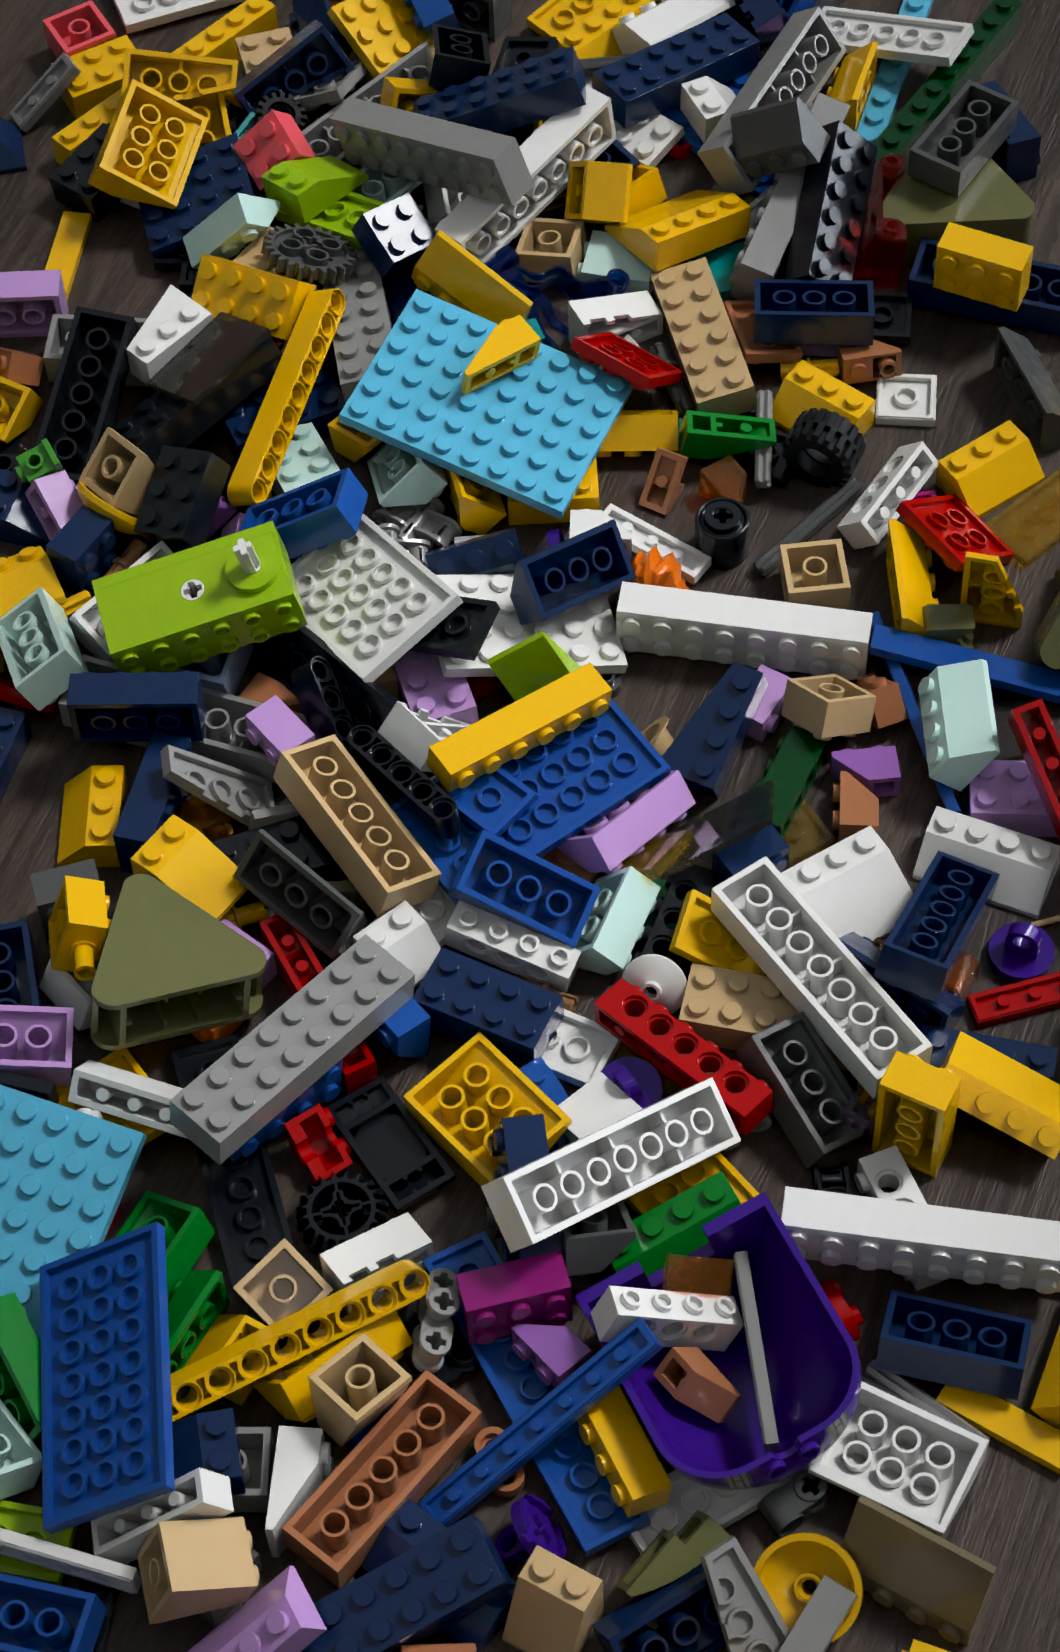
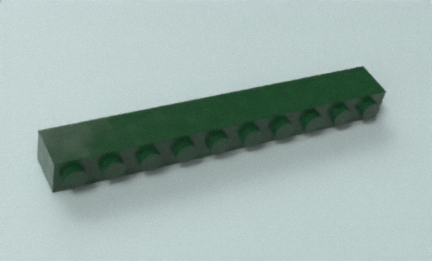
(991, 34)

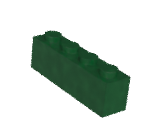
(793, 773)

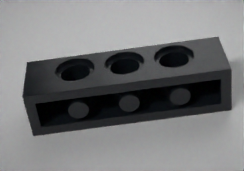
(668, 908)

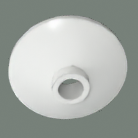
(662, 975)

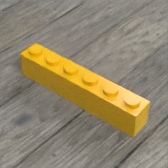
(519, 727)

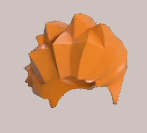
(657, 570)

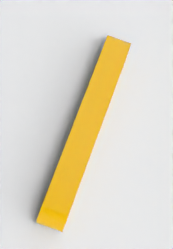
(286, 397)
(299, 1342)

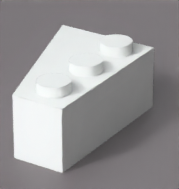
(619, 313)
(165, 333)
(415, 732)
(374, 1251)

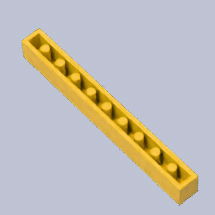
(214, 42)

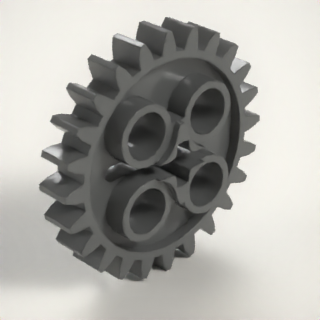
(309, 253)

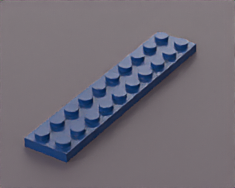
(566, 1462)

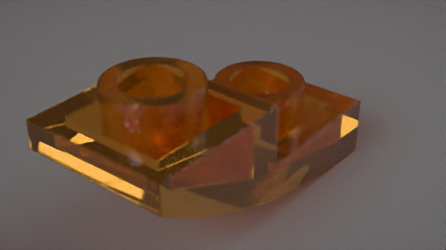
(698, 1274)

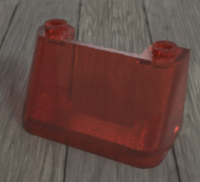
(881, 238)

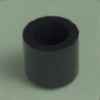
(723, 532)

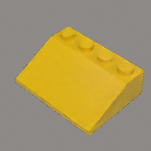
(148, 148)
(683, 227)
(470, 1096)

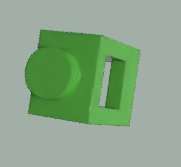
(41, 453)

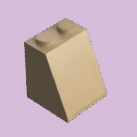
(118, 472)
(355, 1388)
(196, 1567)
(553, 1605)

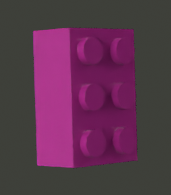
(514, 1293)

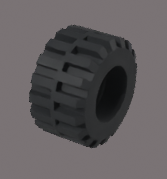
(823, 447)

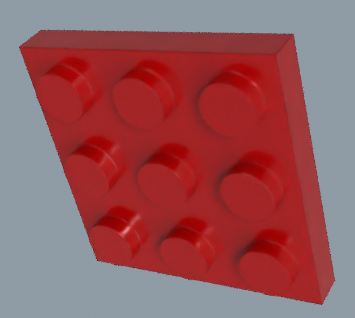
(626, 360)
(952, 529)

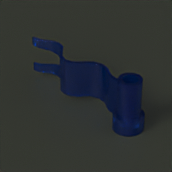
(503, 265)
(614, 283)

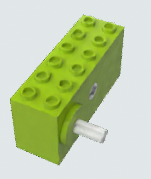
(200, 602)

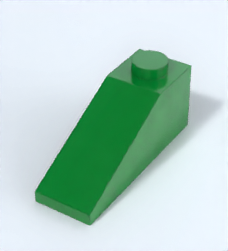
(719, 435)

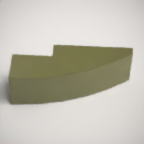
(672, 1555)

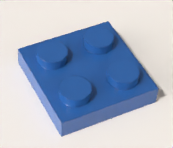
(493, 801)

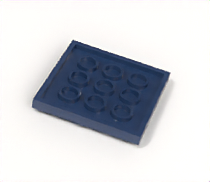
(212, 181)

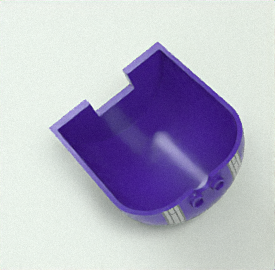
(806, 1353)

